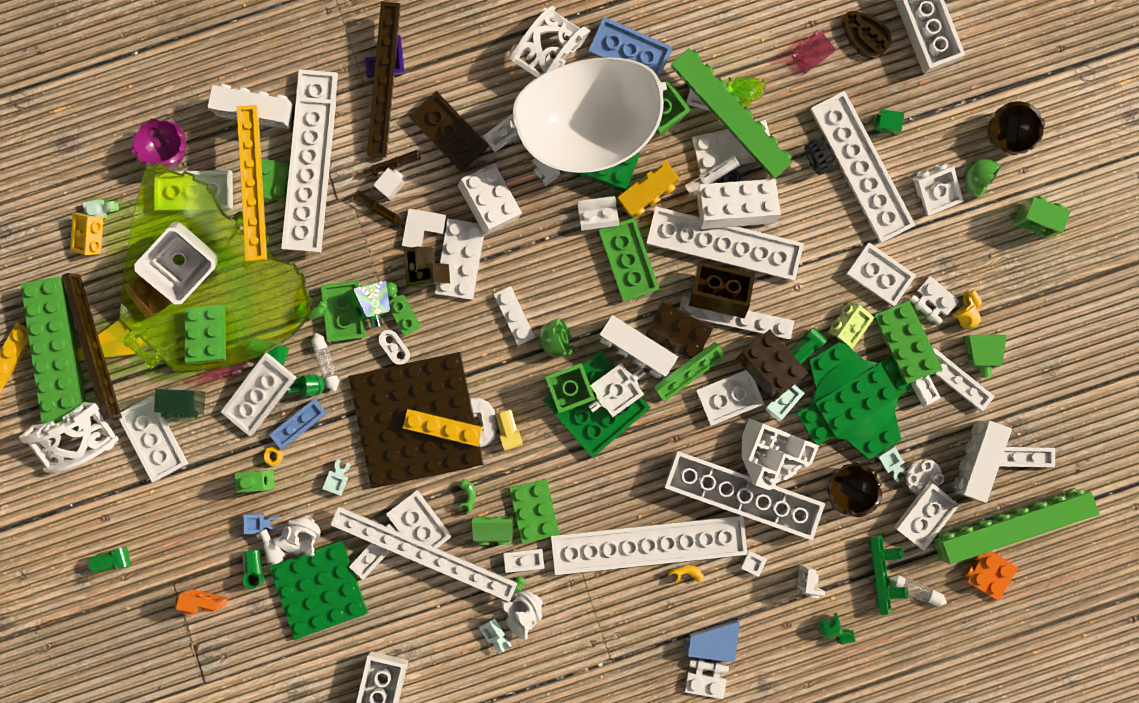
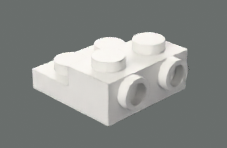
(938, 188)

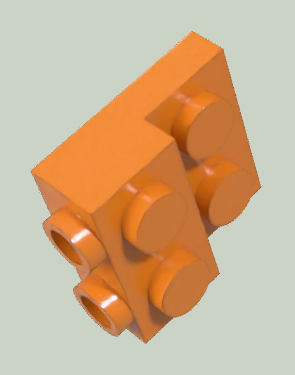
(990, 574)
(194, 601)

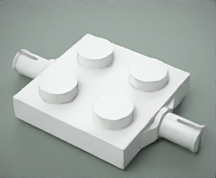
(617, 390)

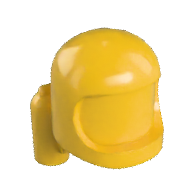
(968, 314)

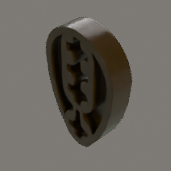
(860, 43)

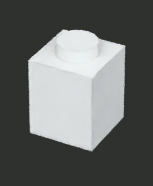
(389, 183)

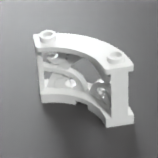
(553, 24)
(39, 438)

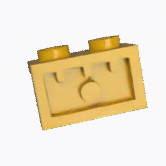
(86, 234)

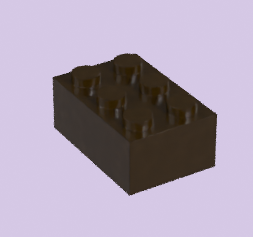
(721, 290)
(772, 365)

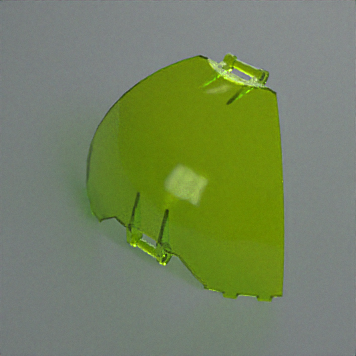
(261, 298)

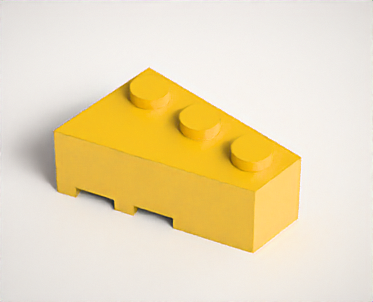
(648, 190)

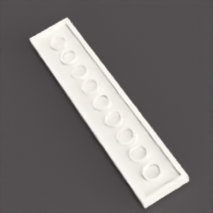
(649, 545)

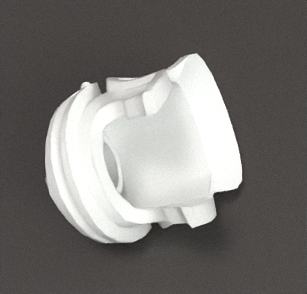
(299, 536)
(523, 613)

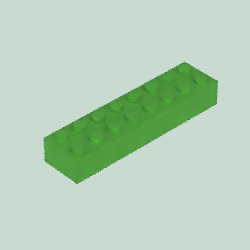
(53, 348)
(1015, 525)

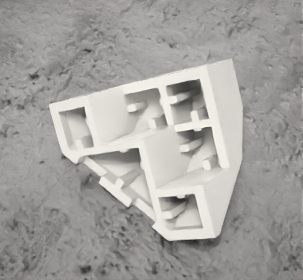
(773, 454)

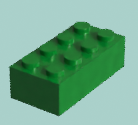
(616, 177)

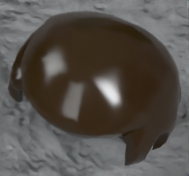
(1016, 128)
(855, 490)

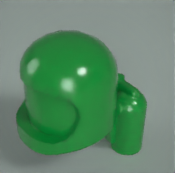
(307, 385)
(831, 628)

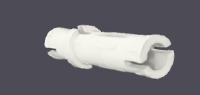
(713, 174)

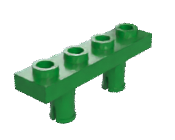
(881, 582)

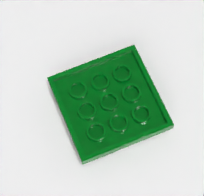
(597, 428)
(318, 590)

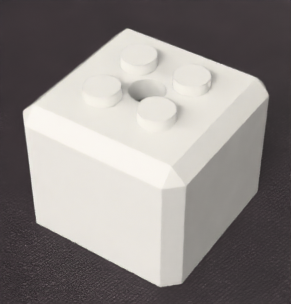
(172, 279)

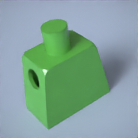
(985, 352)
(254, 481)

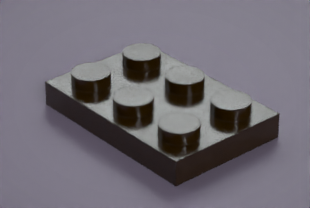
(679, 331)

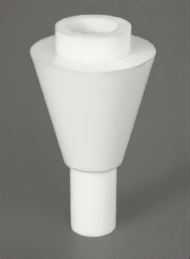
(272, 551)

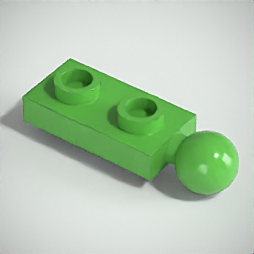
(402, 310)

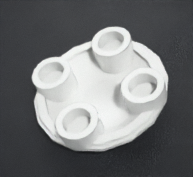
(921, 473)

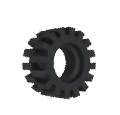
(819, 156)

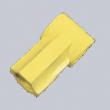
(509, 434)

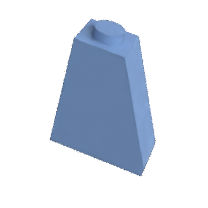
(714, 642)

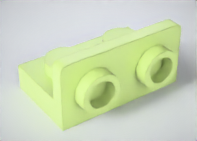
(851, 324)

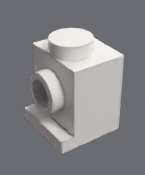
(545, 171)

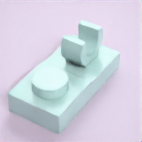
(785, 403)

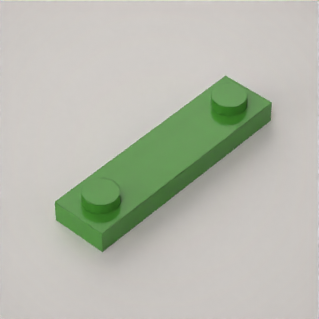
(689, 371)

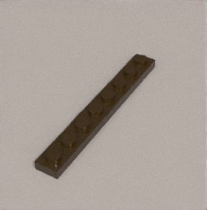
(383, 79)
(91, 346)

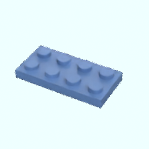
(619, 41)

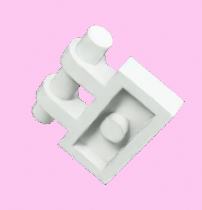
(937, 296)
(705, 684)

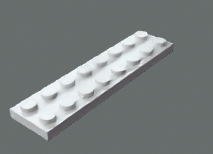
(862, 167)
(308, 174)
(725, 244)

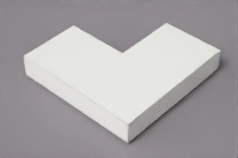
(418, 223)

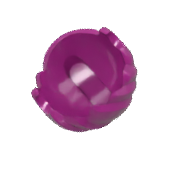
(159, 143)

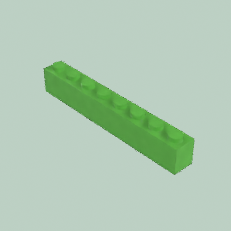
(731, 113)

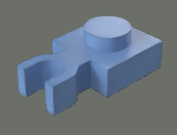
(255, 523)

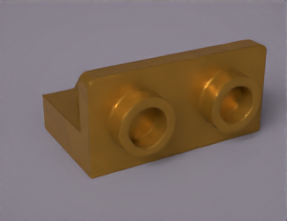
(146, 297)

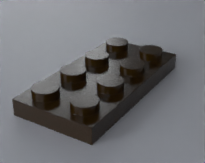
(448, 131)

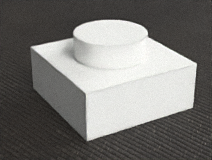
(753, 563)

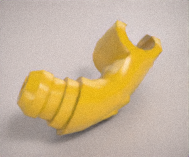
(692, 571)

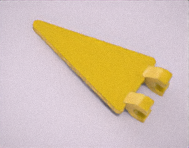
(112, 343)

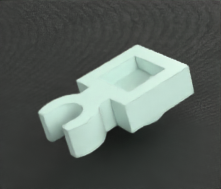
(891, 461)
(336, 480)

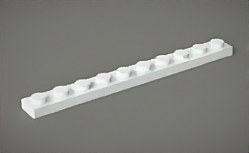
(424, 554)

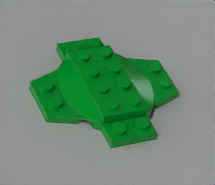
(853, 400)

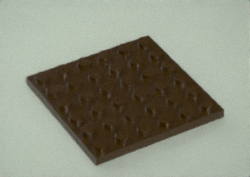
(381, 404)

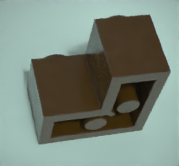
(422, 269)

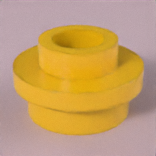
(267, 456)

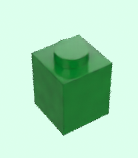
(888, 122)

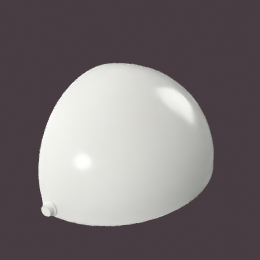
(589, 113)

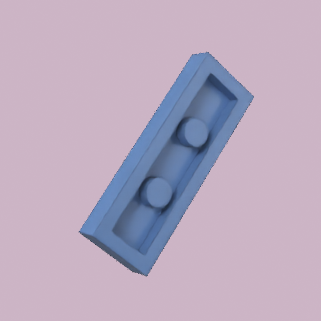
(298, 424)

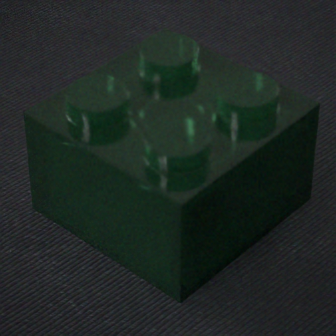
(175, 402)

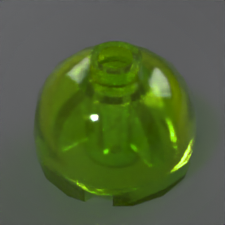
(747, 89)

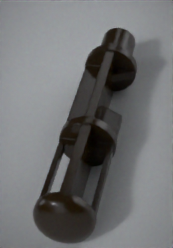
(393, 163)
(378, 208)

